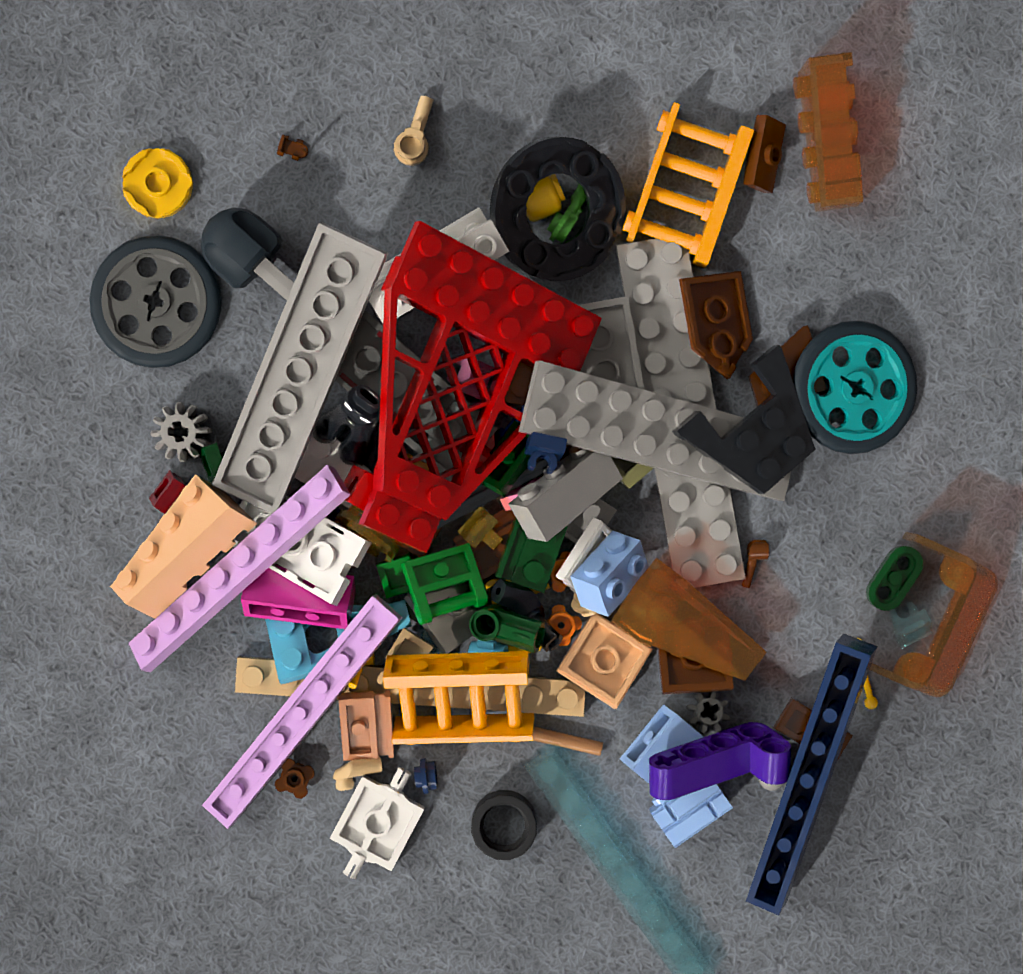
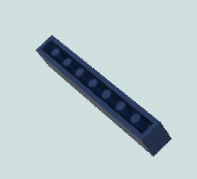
(811, 773)

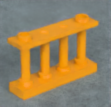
(721, 178)
(455, 671)

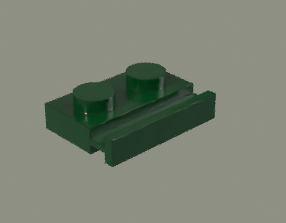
(528, 560)

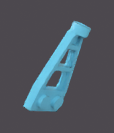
(291, 648)

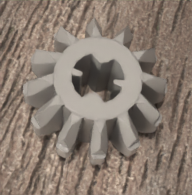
(174, 442)

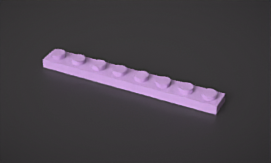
(239, 568)
(302, 710)

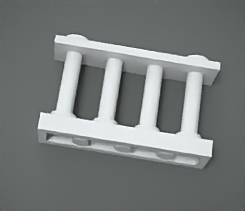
(470, 230)

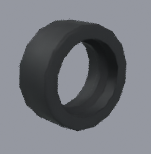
(513, 850)

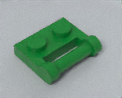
(440, 572)

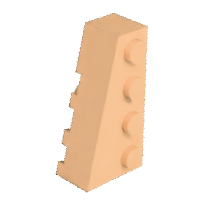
(180, 547)

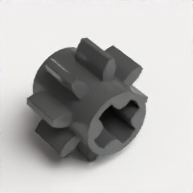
(708, 702)

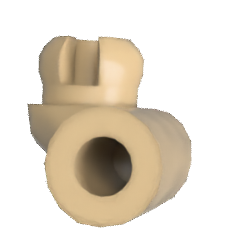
(354, 768)

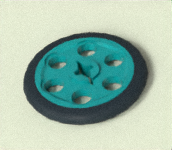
(891, 413)

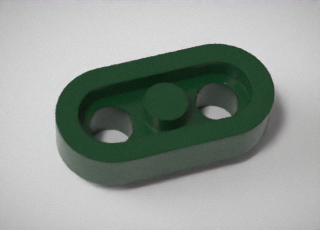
(895, 579)

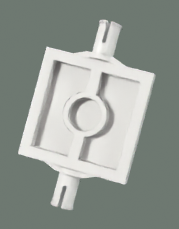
(377, 822)

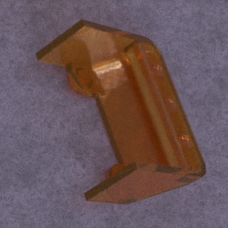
(974, 591)

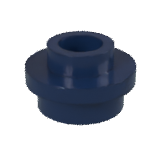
(426, 776)

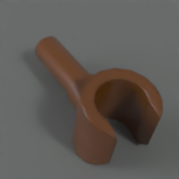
(755, 551)

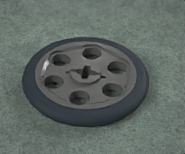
(124, 266)

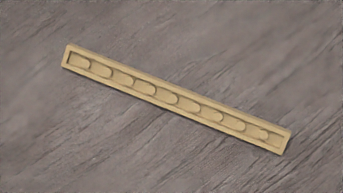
(540, 695)

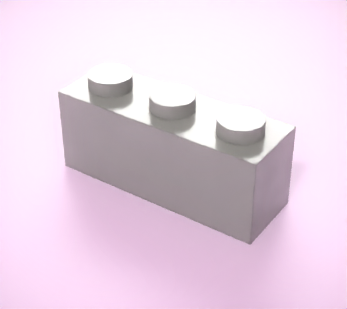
(561, 497)

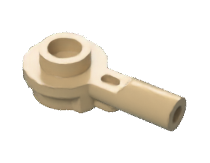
(411, 145)

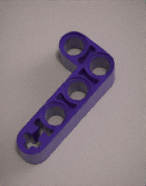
(718, 758)

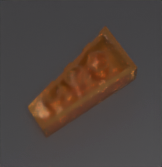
(829, 132)

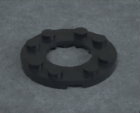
(604, 207)

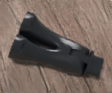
(360, 412)

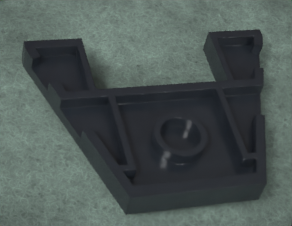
(764, 442)

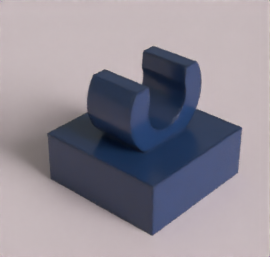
(546, 447)

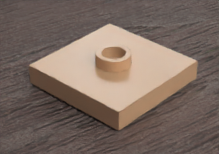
(604, 660)

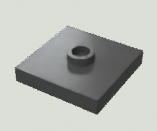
(451, 628)

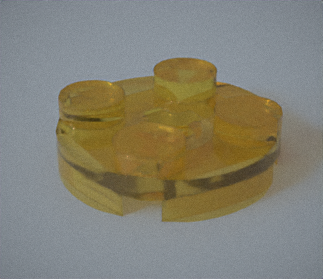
(379, 542)

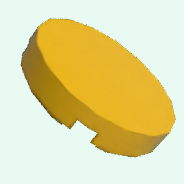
(166, 191)

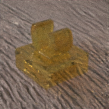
(479, 528)

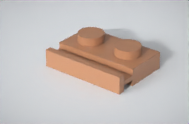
(366, 725)

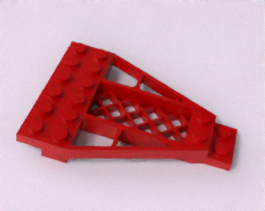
(492, 306)

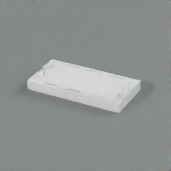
(318, 557)

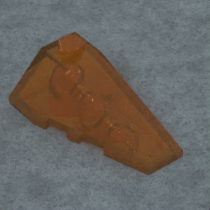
(677, 618)

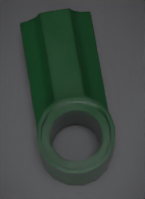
(509, 628)

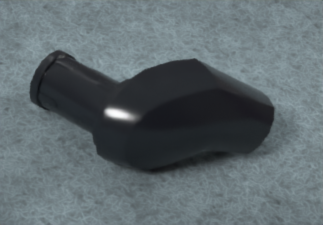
(526, 603)

